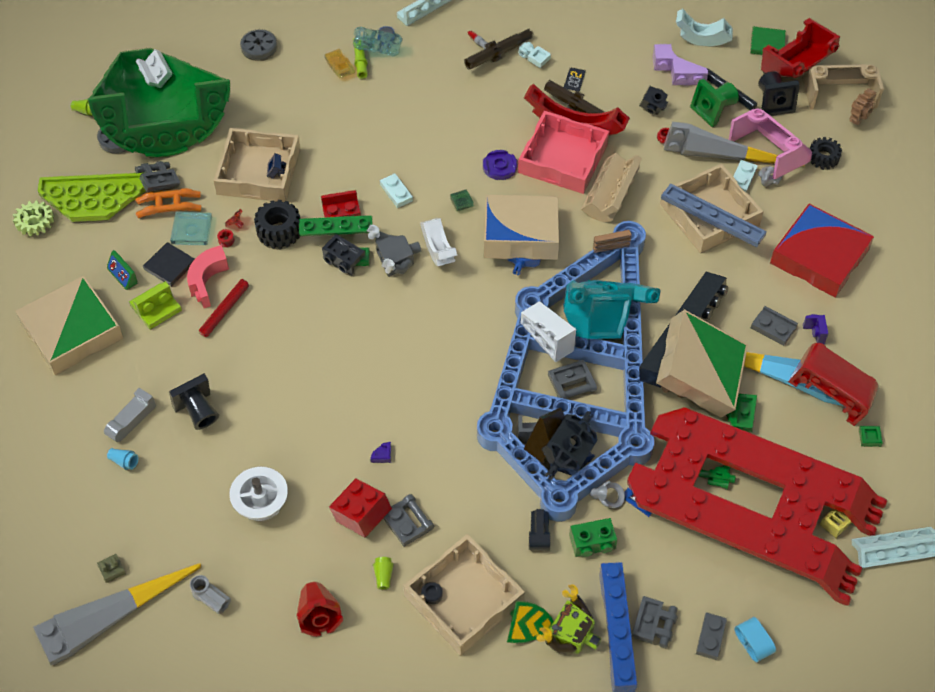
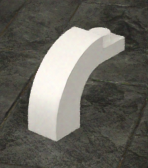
(437, 243)

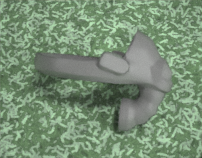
(766, 177)
(601, 493)

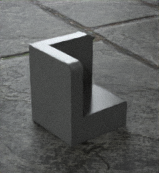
(524, 429)

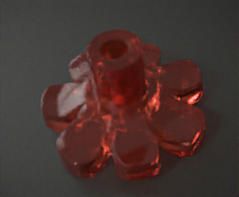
(235, 219)

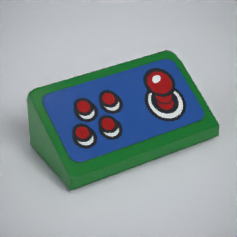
(121, 271)

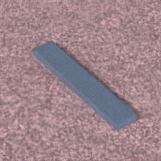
(714, 215)

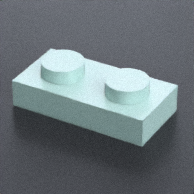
(745, 174)
(396, 190)

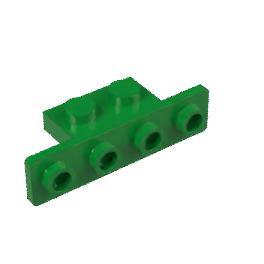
(334, 225)

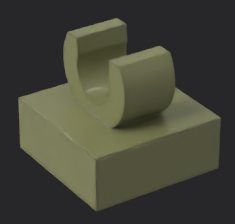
(111, 568)

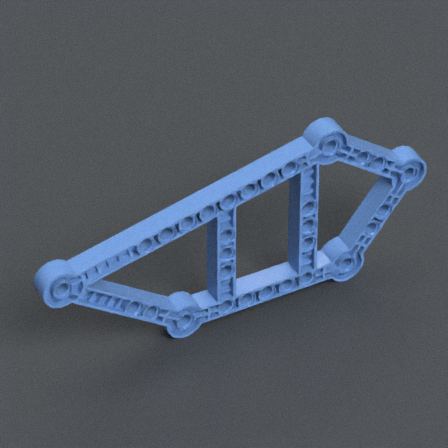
(625, 425)

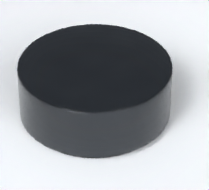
(432, 592)

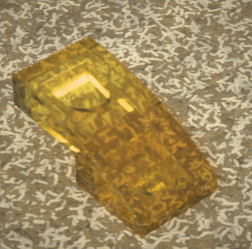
(338, 63)

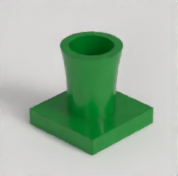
(710, 101)

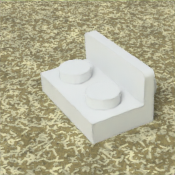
(155, 69)

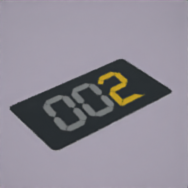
(574, 79)

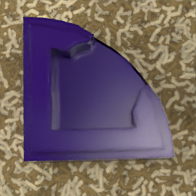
(382, 454)

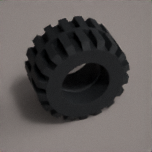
(275, 213)

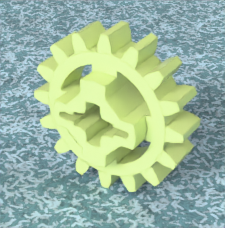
(33, 218)

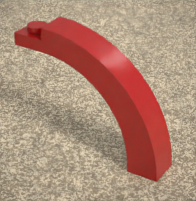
(613, 121)

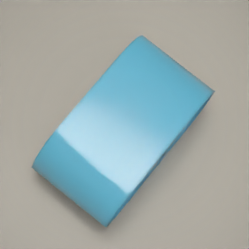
(755, 639)

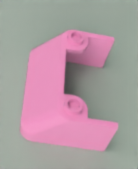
(795, 151)

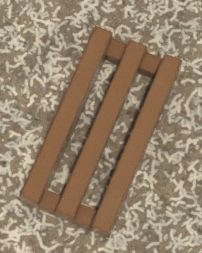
(611, 241)

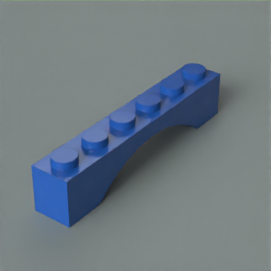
(618, 626)

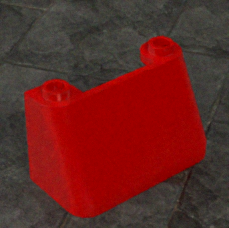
(802, 53)
(836, 379)

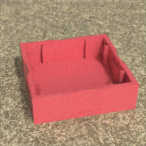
(563, 152)

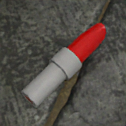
(478, 39)

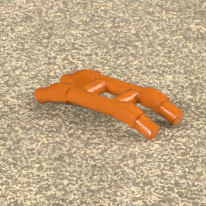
(160, 208)

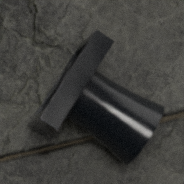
(777, 95)
(193, 397)

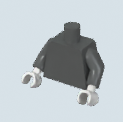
(393, 251)

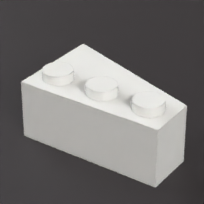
(549, 330)

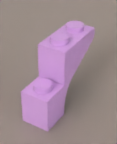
(682, 71)

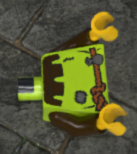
(572, 626)

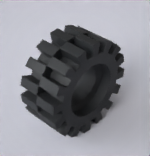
(827, 146)

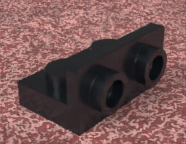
(342, 254)

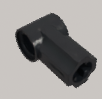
(539, 535)

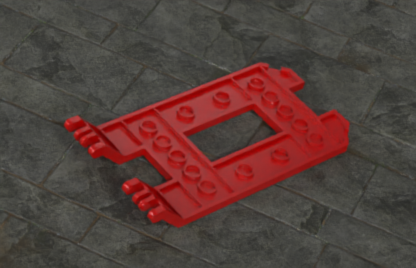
(781, 539)

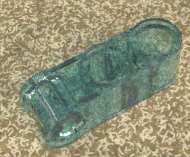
(377, 41)

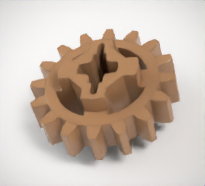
(862, 106)

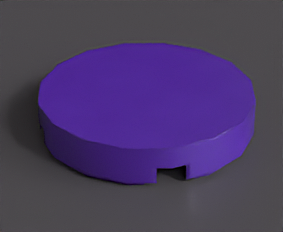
(499, 165)

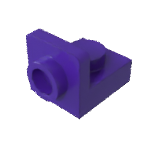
(818, 326)

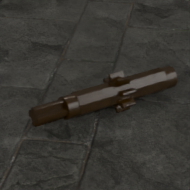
(494, 50)
(574, 100)

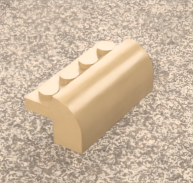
(611, 187)

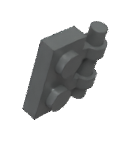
(157, 180)
(647, 621)

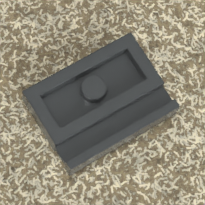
(774, 325)

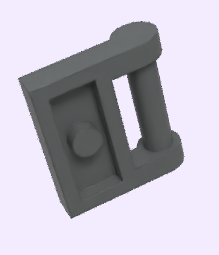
(570, 375)
(402, 524)

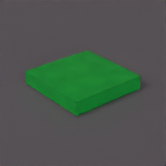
(763, 37)

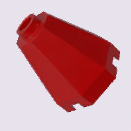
(318, 610)

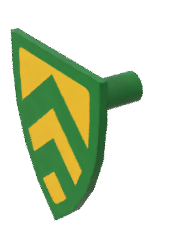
(526, 622)

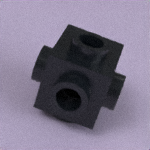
(654, 100)

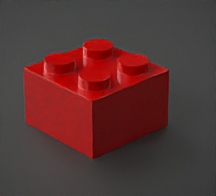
(360, 507)

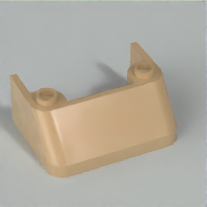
(842, 75)

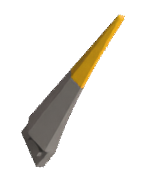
(698, 142)
(77, 627)

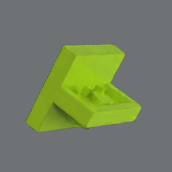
(155, 305)

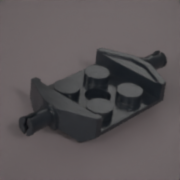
(560, 451)

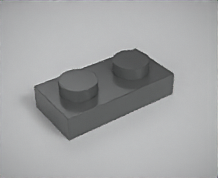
(711, 636)

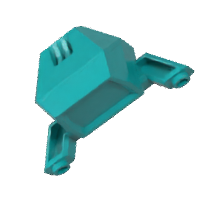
(602, 307)

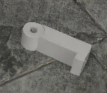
(130, 416)

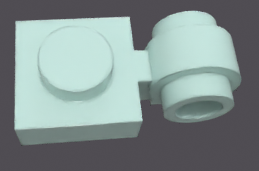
(536, 56)

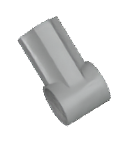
(209, 595)

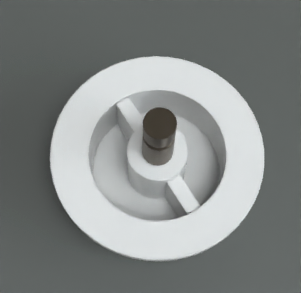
(258, 493)

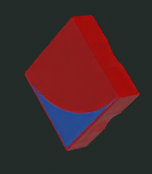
(821, 250)

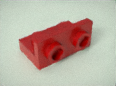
(340, 204)

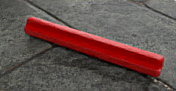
(223, 308)

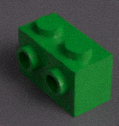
(593, 537)

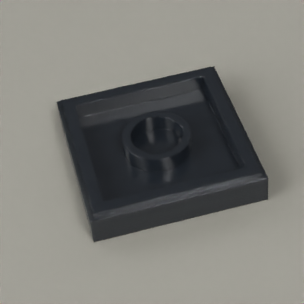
(168, 264)

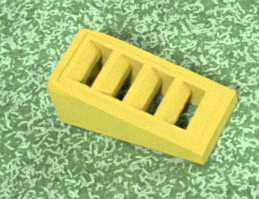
(831, 526)

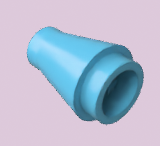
(125, 458)

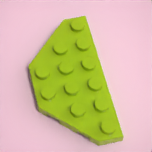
(90, 195)

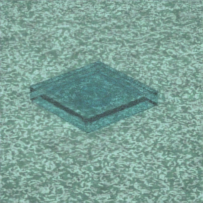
(191, 228)

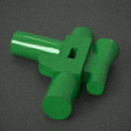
(719, 476)

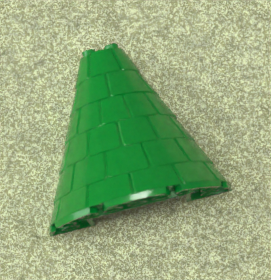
(155, 118)

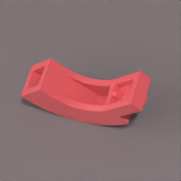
(202, 268)

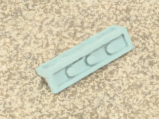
(418, 10)
(895, 547)

